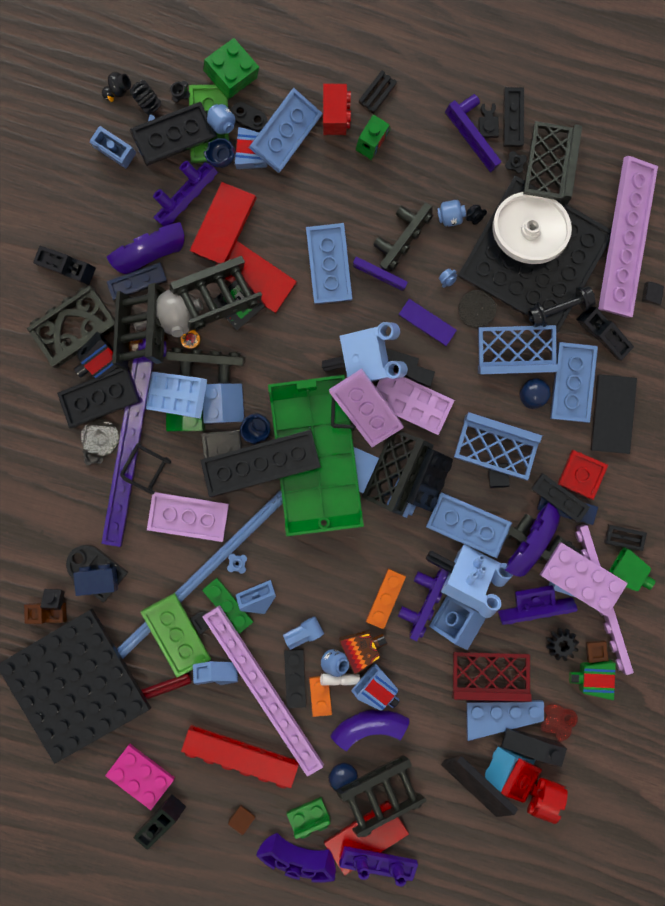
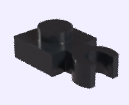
(488, 124)

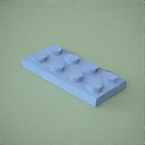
(176, 394)

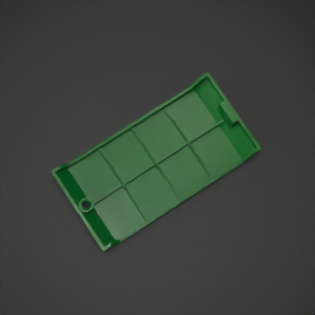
(329, 491)

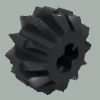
(145, 97)
(562, 637)

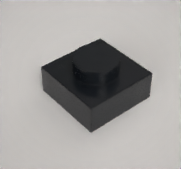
(52, 599)

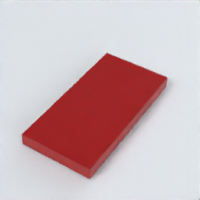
(223, 223)
(263, 277)
(377, 841)

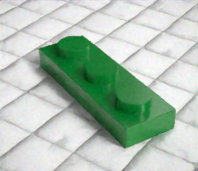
(221, 596)

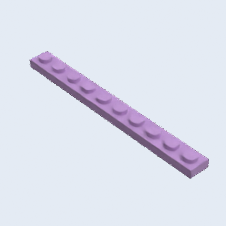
(263, 690)

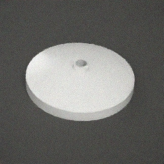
(531, 228)

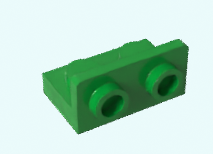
(309, 818)

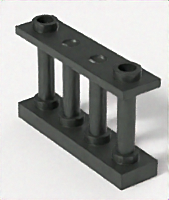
(217, 275)
(154, 332)
(365, 784)

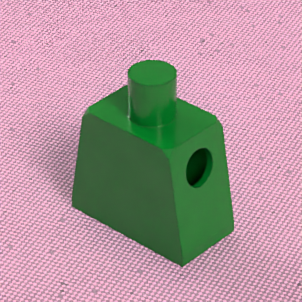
(632, 570)

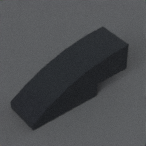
(415, 373)

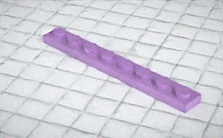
(611, 626)

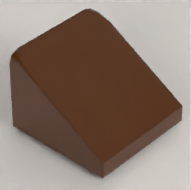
(241, 820)

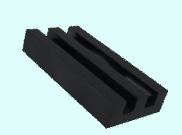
(387, 79)
(609, 534)

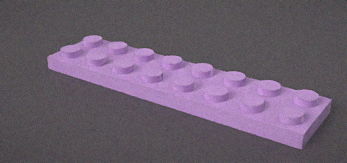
(628, 237)

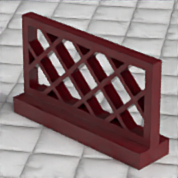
(496, 693)

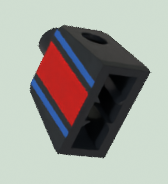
(95, 357)

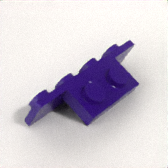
(536, 604)

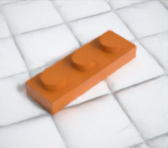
(385, 598)

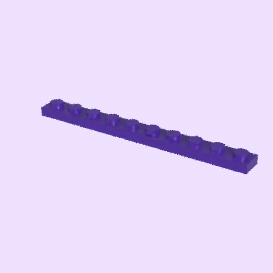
(129, 437)

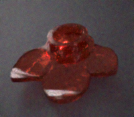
(556, 721)

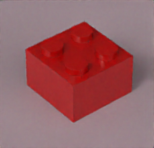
(335, 105)

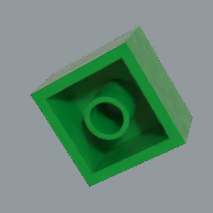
(231, 68)

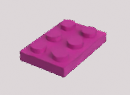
(140, 776)

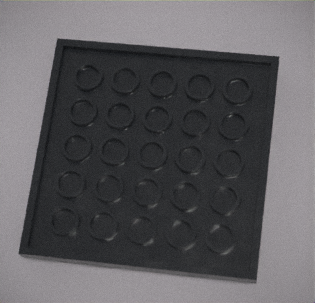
(548, 283)
(73, 686)

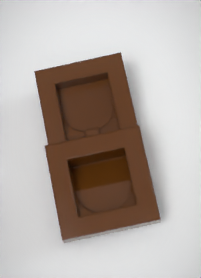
(37, 615)

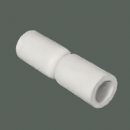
(346, 679)

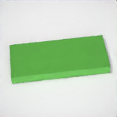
(208, 96)
(175, 634)

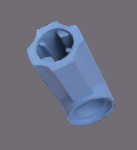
(307, 631)

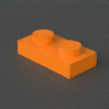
(320, 698)

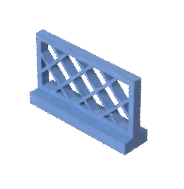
(517, 366)
(506, 432)

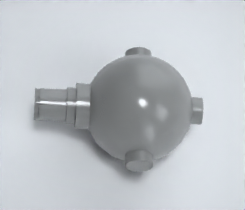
(172, 314)

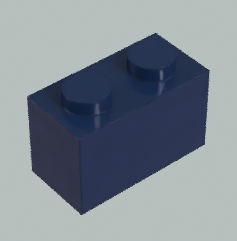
(95, 581)

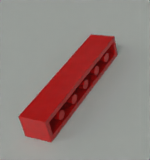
(240, 757)

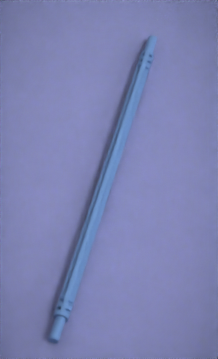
(209, 566)

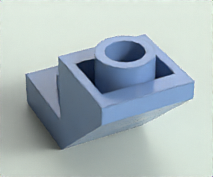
(215, 672)

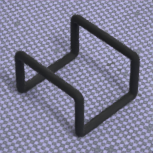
(352, 427)
(164, 460)

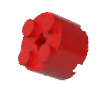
(547, 800)

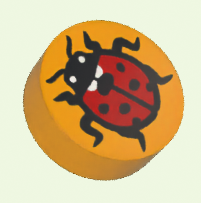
(190, 340)

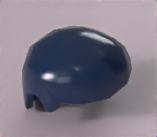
(220, 153)
(535, 393)
(255, 428)
(342, 775)

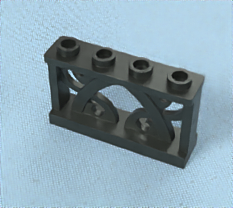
(64, 352)

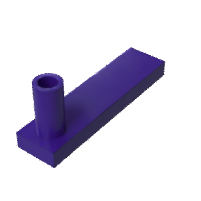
(457, 114)

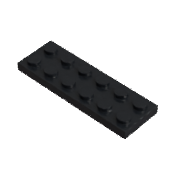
(260, 463)

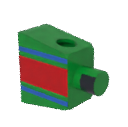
(373, 136)
(596, 678)

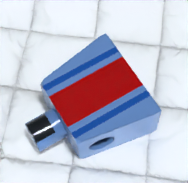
(245, 157)
(376, 689)

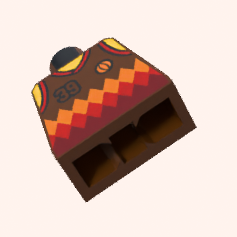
(362, 649)

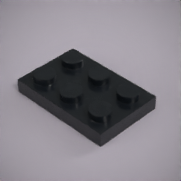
(430, 480)

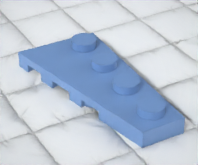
(493, 717)

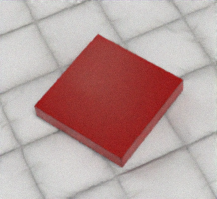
(582, 474)
(521, 780)

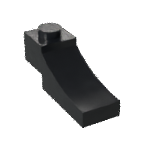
(64, 265)
(605, 332)

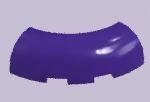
(147, 248)
(537, 541)
(369, 723)
(297, 861)

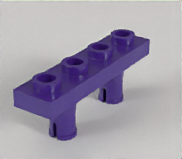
(192, 188)
(426, 612)
(378, 863)

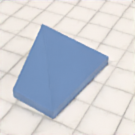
(256, 598)

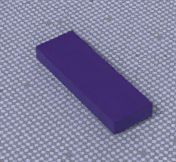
(379, 273)
(427, 322)

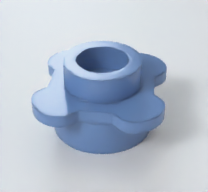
(448, 277)
(237, 558)

